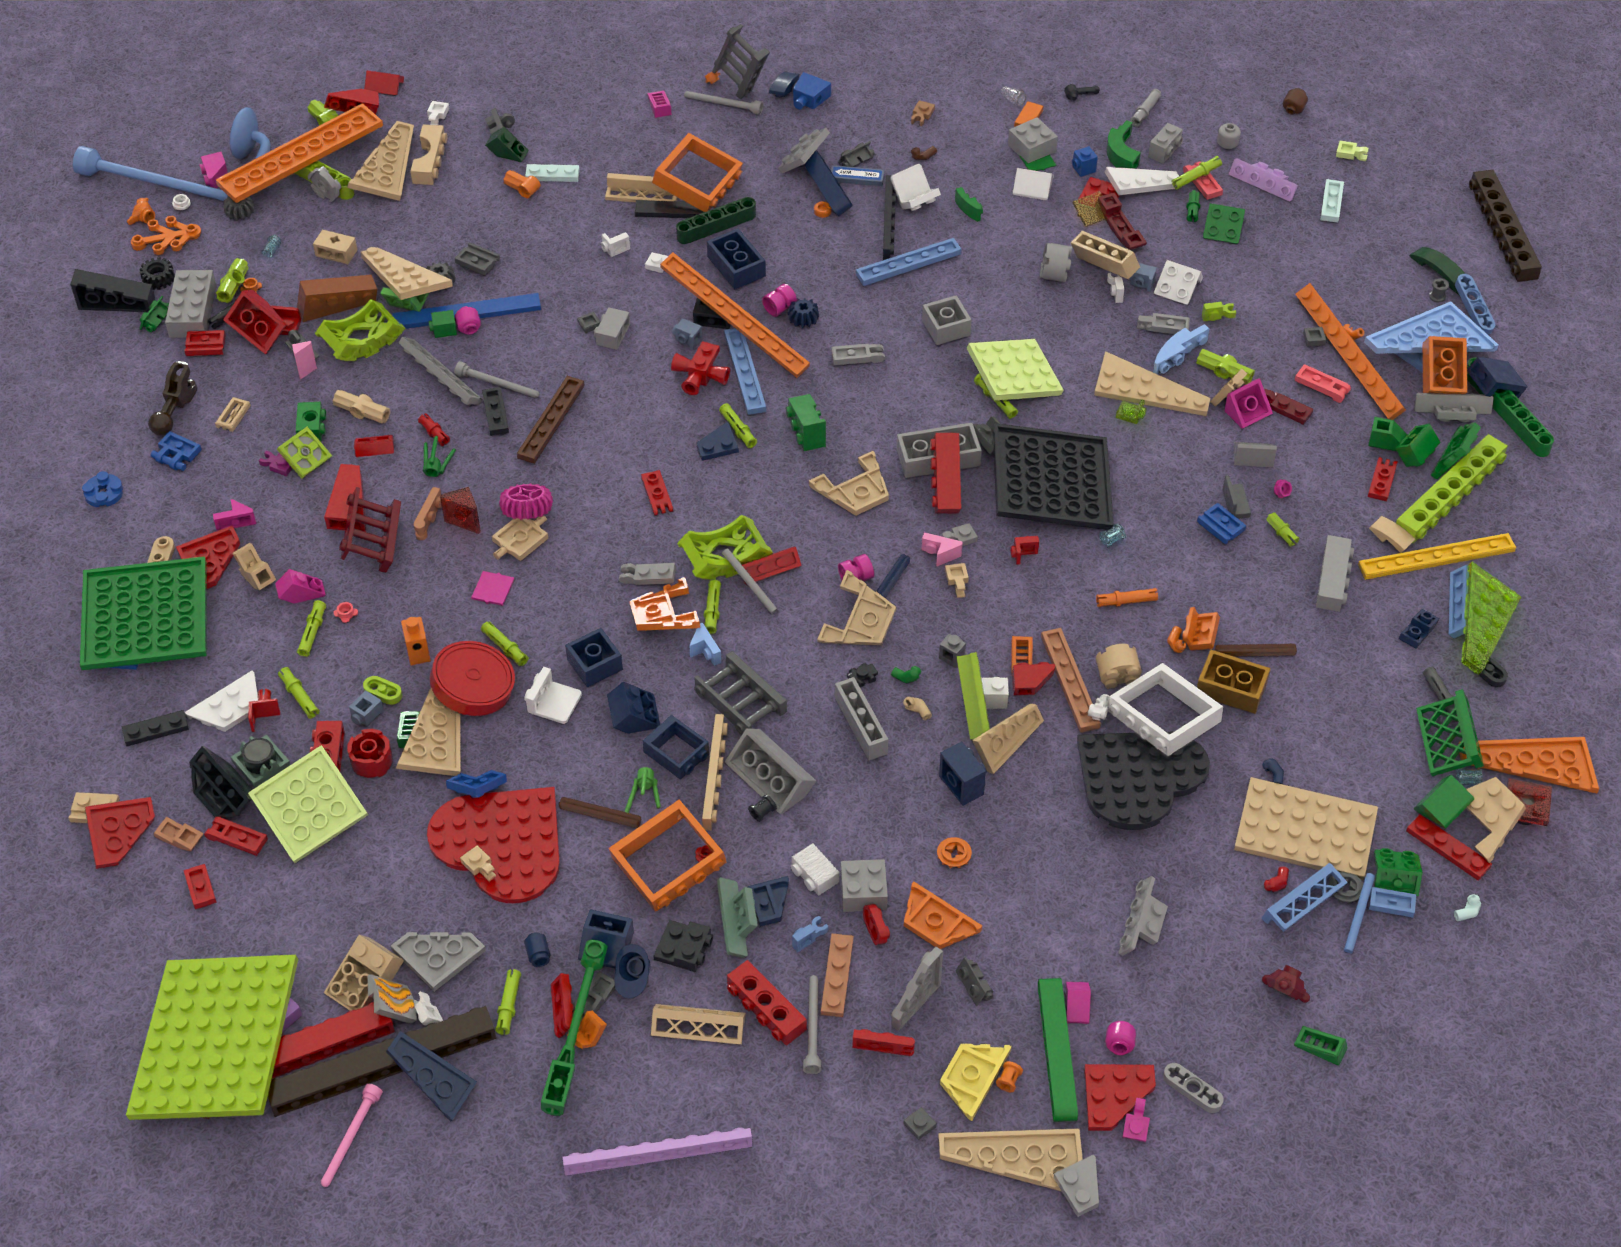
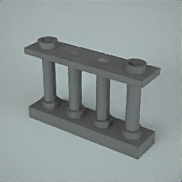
(753, 67)
(747, 678)

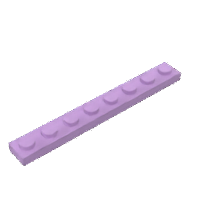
(659, 1151)

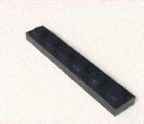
(889, 224)

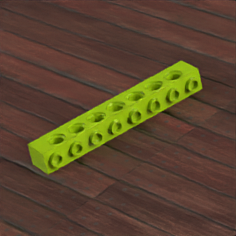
(1452, 487)

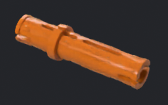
(1118, 598)

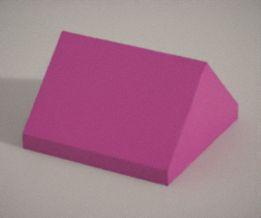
(1248, 404)

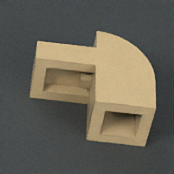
(252, 568)

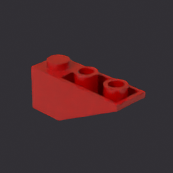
(349, 99)

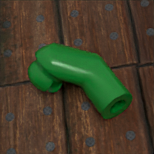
(906, 676)

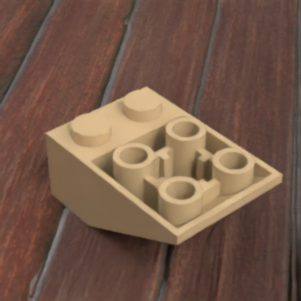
(350, 981)

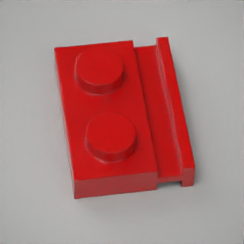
(205, 343)

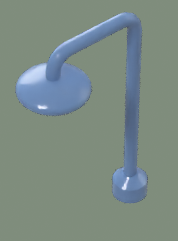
(242, 140)

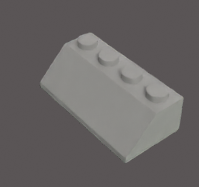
(769, 769)

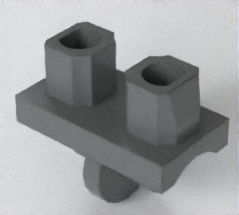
(496, 122)

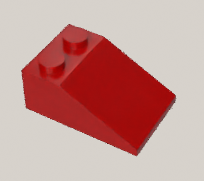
(255, 320)

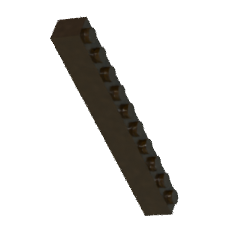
(373, 1062)

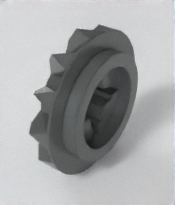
(1354, 891)

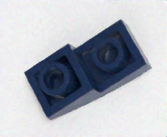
(783, 84)
(1419, 628)

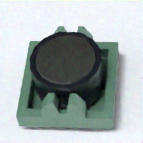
(259, 760)

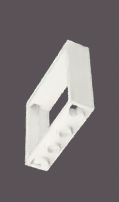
(1209, 709)

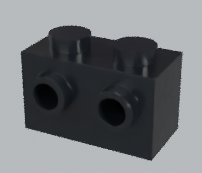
(707, 317)

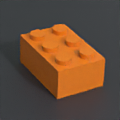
(1445, 365)

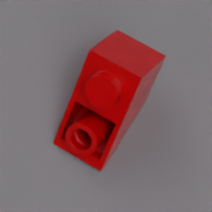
(1031, 678)

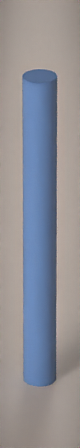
(1359, 913)

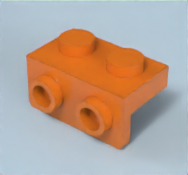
(1200, 630)

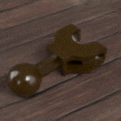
(176, 395)

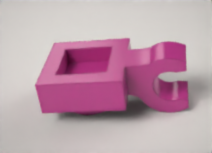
(1136, 1125)

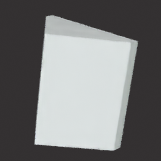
(1032, 184)

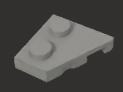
(1080, 1185)

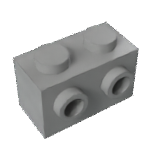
(1165, 143)

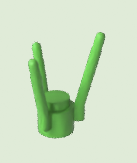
(645, 780)

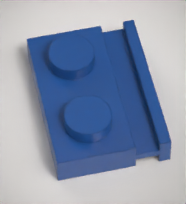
(1221, 523)

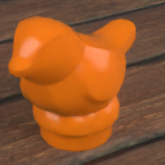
(141, 212)

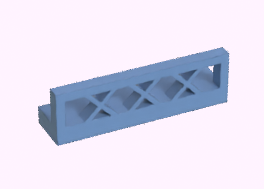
(1457, 599)
(1302, 892)

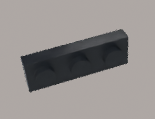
(495, 411)
(155, 728)

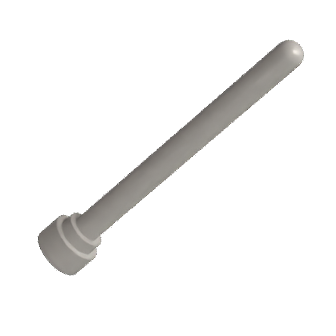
(755, 107)
(463, 370)
(812, 1063)

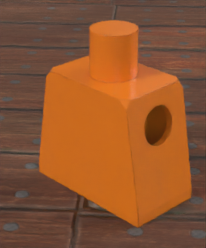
(413, 634)

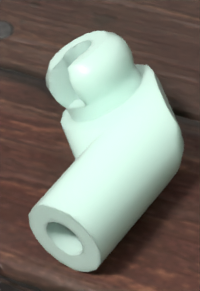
(1471, 909)

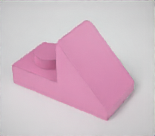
(945, 548)

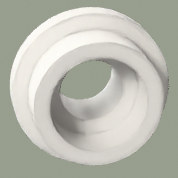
(181, 202)

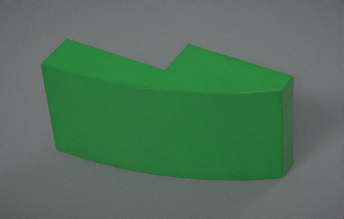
(968, 205)

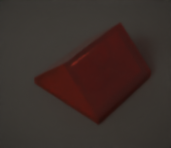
(460, 509)

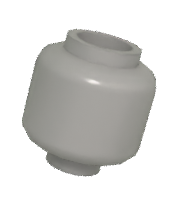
(1228, 136)

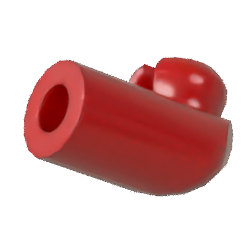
(1279, 882)

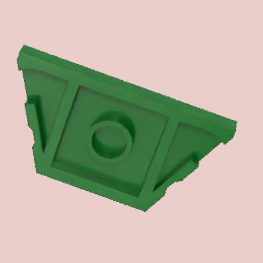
(1456, 448)

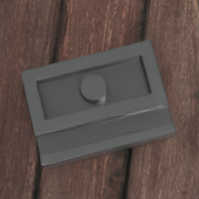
(477, 259)

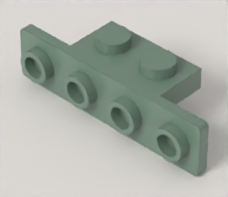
(737, 915)

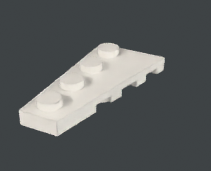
(1139, 180)

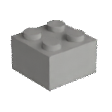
(1032, 140)
(946, 320)
(863, 884)

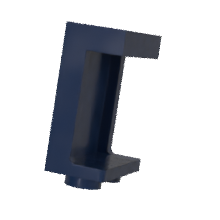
(1494, 375)

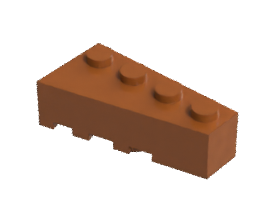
(333, 295)

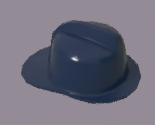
(631, 971)

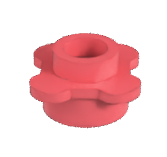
(345, 607)

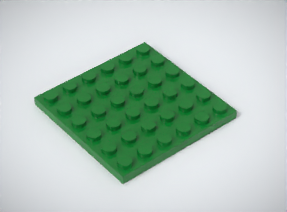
(144, 613)

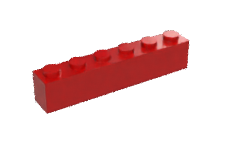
(330, 1038)

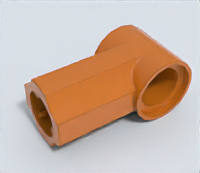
(524, 185)

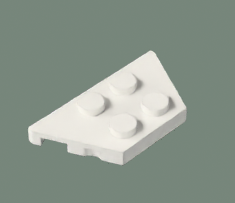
(228, 705)

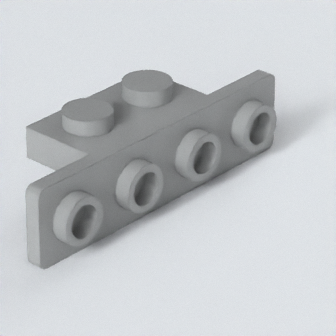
(1453, 406)
(1144, 919)

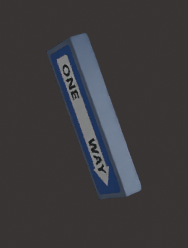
(858, 175)

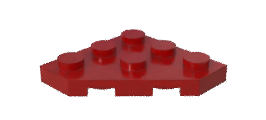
(217, 550)
(117, 828)
(1113, 1092)

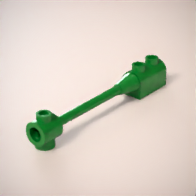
(563, 1069)

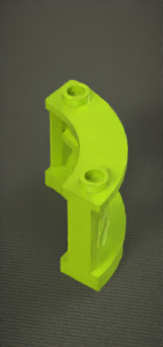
(337, 332)
(702, 544)

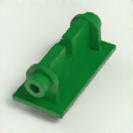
(150, 319)

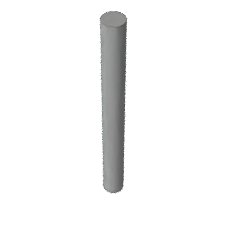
(749, 581)

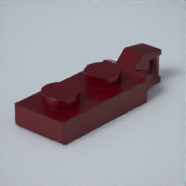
(1288, 407)

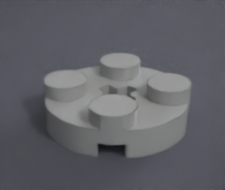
(324, 184)

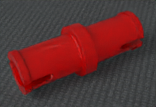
(433, 429)

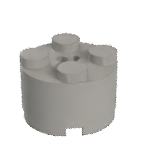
(1055, 262)

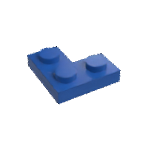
(476, 785)

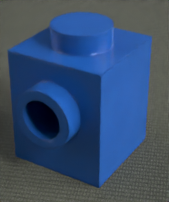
(1084, 161)

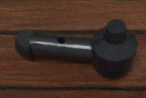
(1072, 91)

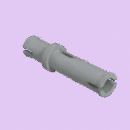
(1143, 111)

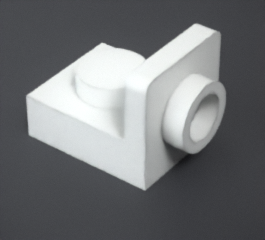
(616, 244)

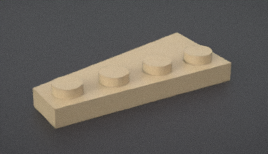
(1006, 737)

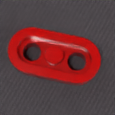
(876, 927)

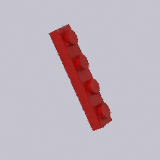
(1449, 847)

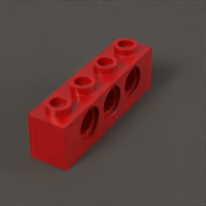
(331, 736)
(747, 977)

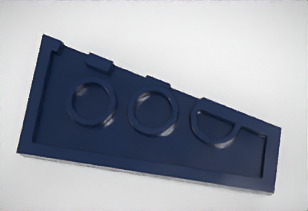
(433, 1075)

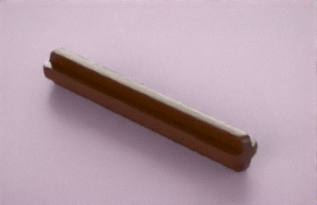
(1257, 649)
(600, 812)

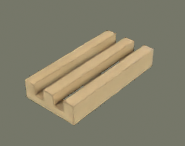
(235, 416)

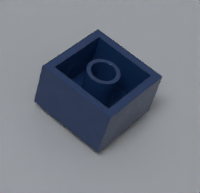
(594, 657)
(962, 773)

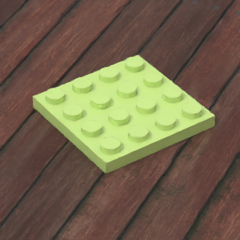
(1014, 369)
(308, 804)

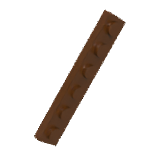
(550, 419)

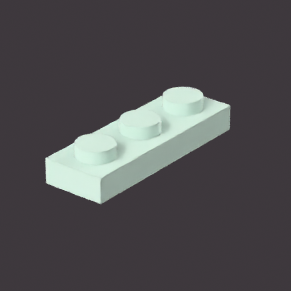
(563, 173)
(1332, 200)

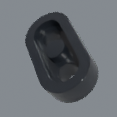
(1492, 671)

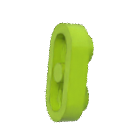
(384, 689)

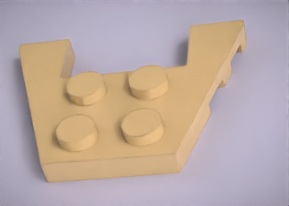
(859, 492)
(868, 619)
(1497, 811)

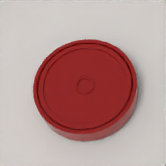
(472, 678)

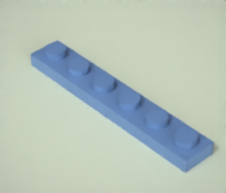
(908, 261)
(745, 371)

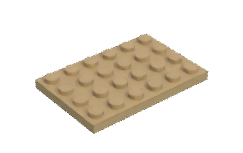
(1306, 827)

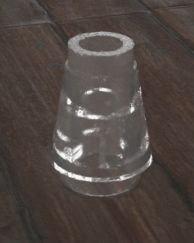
(1014, 95)

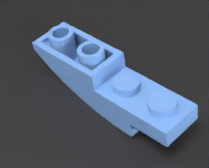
(1175, 348)

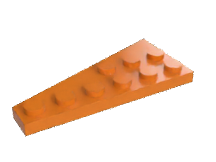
(1548, 760)

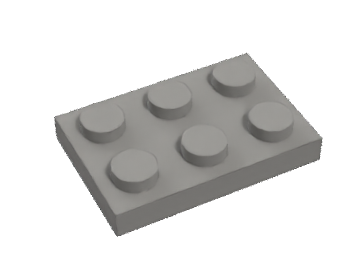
(803, 150)

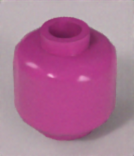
(467, 320)
(1120, 1037)

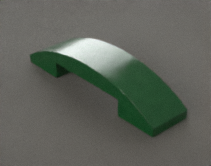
(1440, 263)

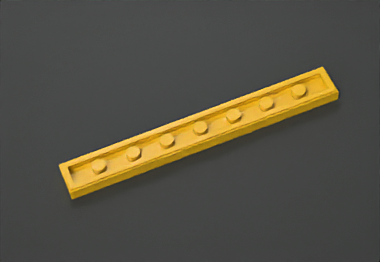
(1436, 556)

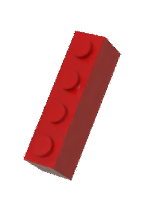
(946, 473)

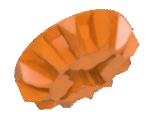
(946, 848)

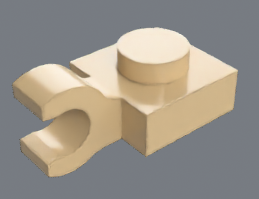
(957, 576)
(478, 861)

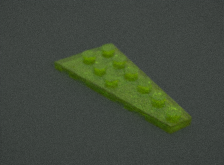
(1487, 613)

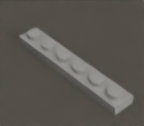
(436, 368)

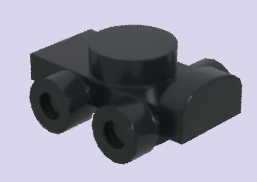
(862, 673)

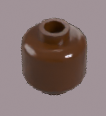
(1295, 101)

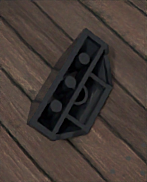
(218, 784)

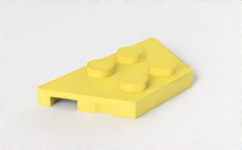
(972, 1075)

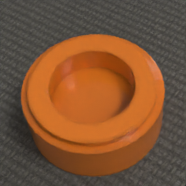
(822, 209)

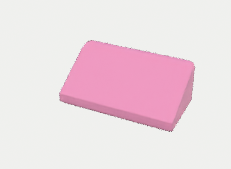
(304, 358)

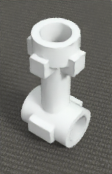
(1100, 709)

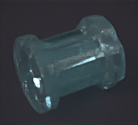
(1112, 535)
(1469, 776)

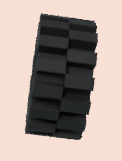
(155, 266)

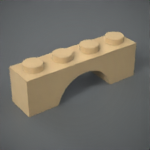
(425, 169)

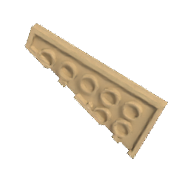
(386, 166)
(402, 275)
(433, 741)
(1020, 1155)

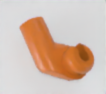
(1358, 333)
(1174, 642)

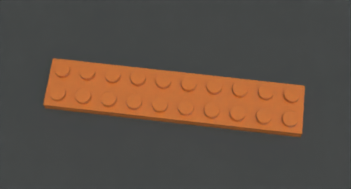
(299, 153)

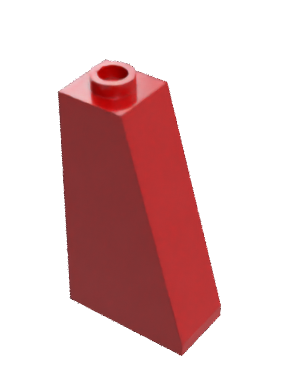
(346, 482)

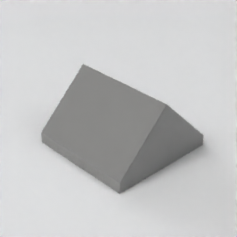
(1254, 454)

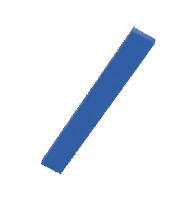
(485, 309)

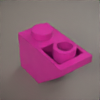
(214, 168)
(299, 587)

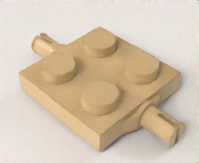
(520, 537)

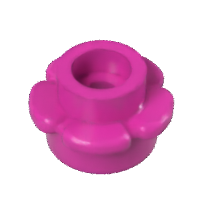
(1282, 488)

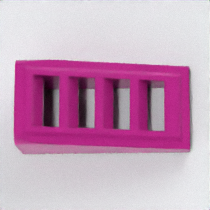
(659, 104)

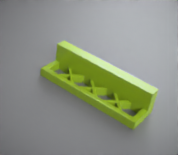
(973, 694)

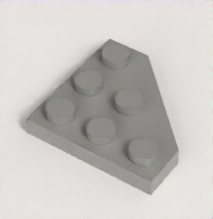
(437, 955)
(920, 988)

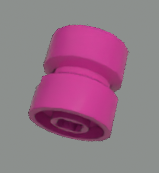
(779, 300)
(860, 567)

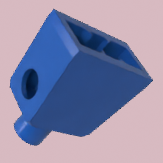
(810, 91)

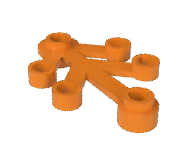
(167, 235)

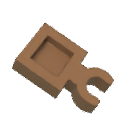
(922, 111)

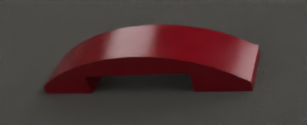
(1119, 223)

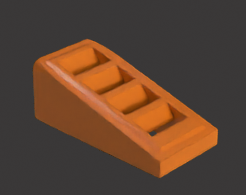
(1020, 641)

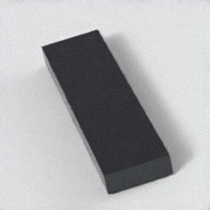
(665, 209)

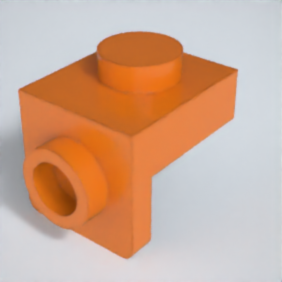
(590, 1030)

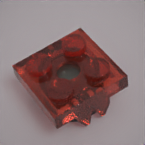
(1536, 800)

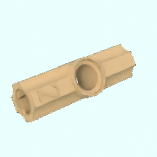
(361, 406)

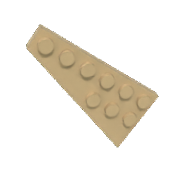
(1131, 383)

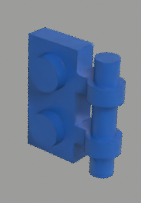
(179, 447)

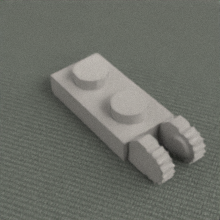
(857, 354)
(647, 573)

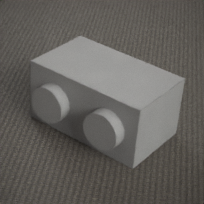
(612, 328)

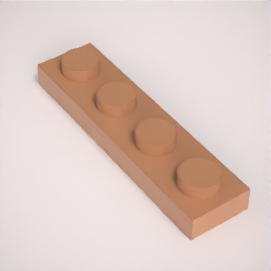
(837, 975)

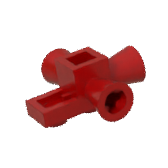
(700, 368)

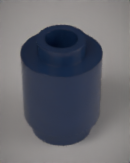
(537, 949)

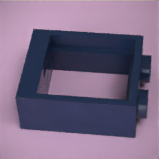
(663, 733)

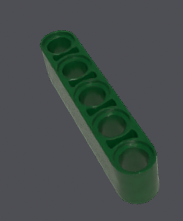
(716, 220)

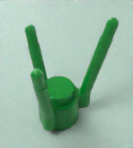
(432, 466)

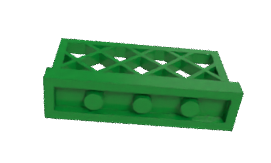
(1468, 734)

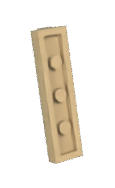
(634, 183)
(698, 1015)

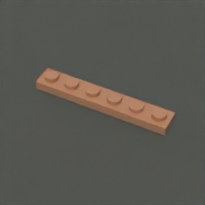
(1069, 678)

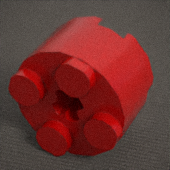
(370, 753)

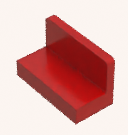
(383, 82)

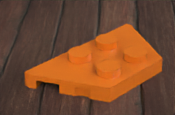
(936, 919)

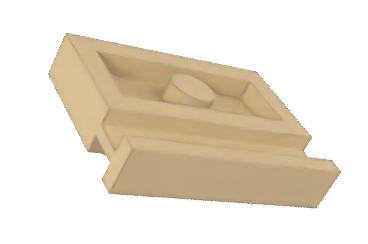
(1235, 382)
(82, 800)

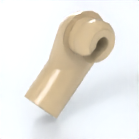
(917, 705)

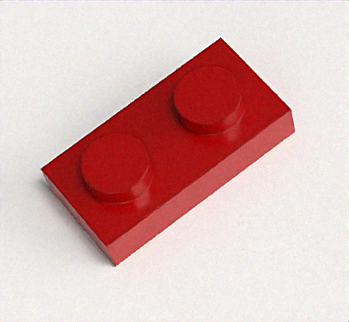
(200, 886)

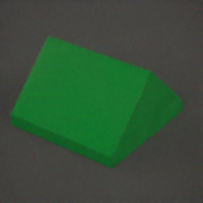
(1444, 802)

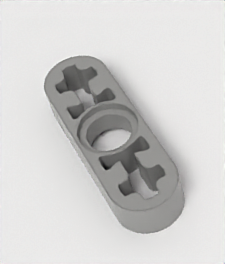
(1175, 1083)

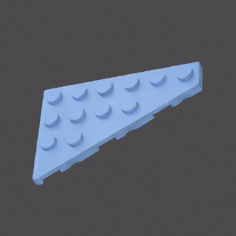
(1441, 322)

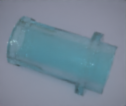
(272, 243)

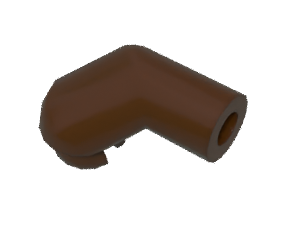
(923, 155)

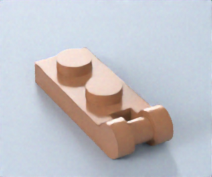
(427, 513)

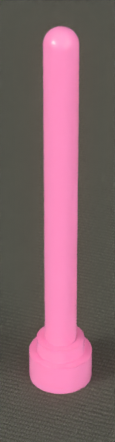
(370, 1095)

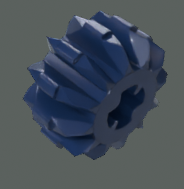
(803, 312)

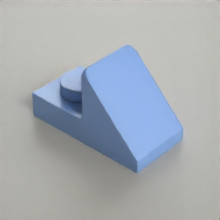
(704, 643)

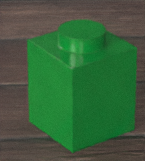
(443, 324)

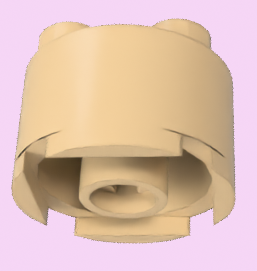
(1118, 665)

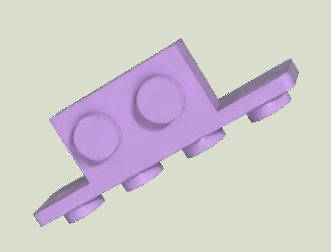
(1264, 178)

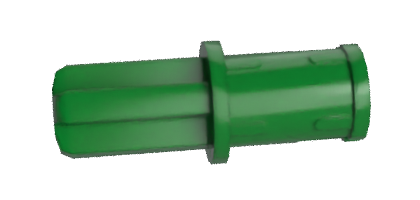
(1193, 206)

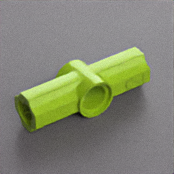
(322, 114)
(232, 280)
(1223, 366)

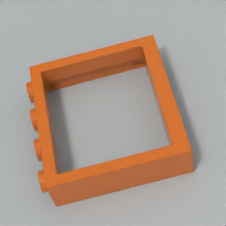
(687, 192)
(647, 833)

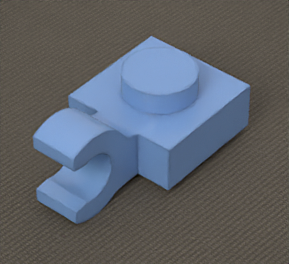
(805, 936)

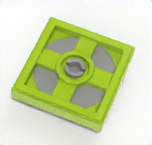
(304, 452)

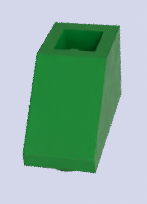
(1386, 434)

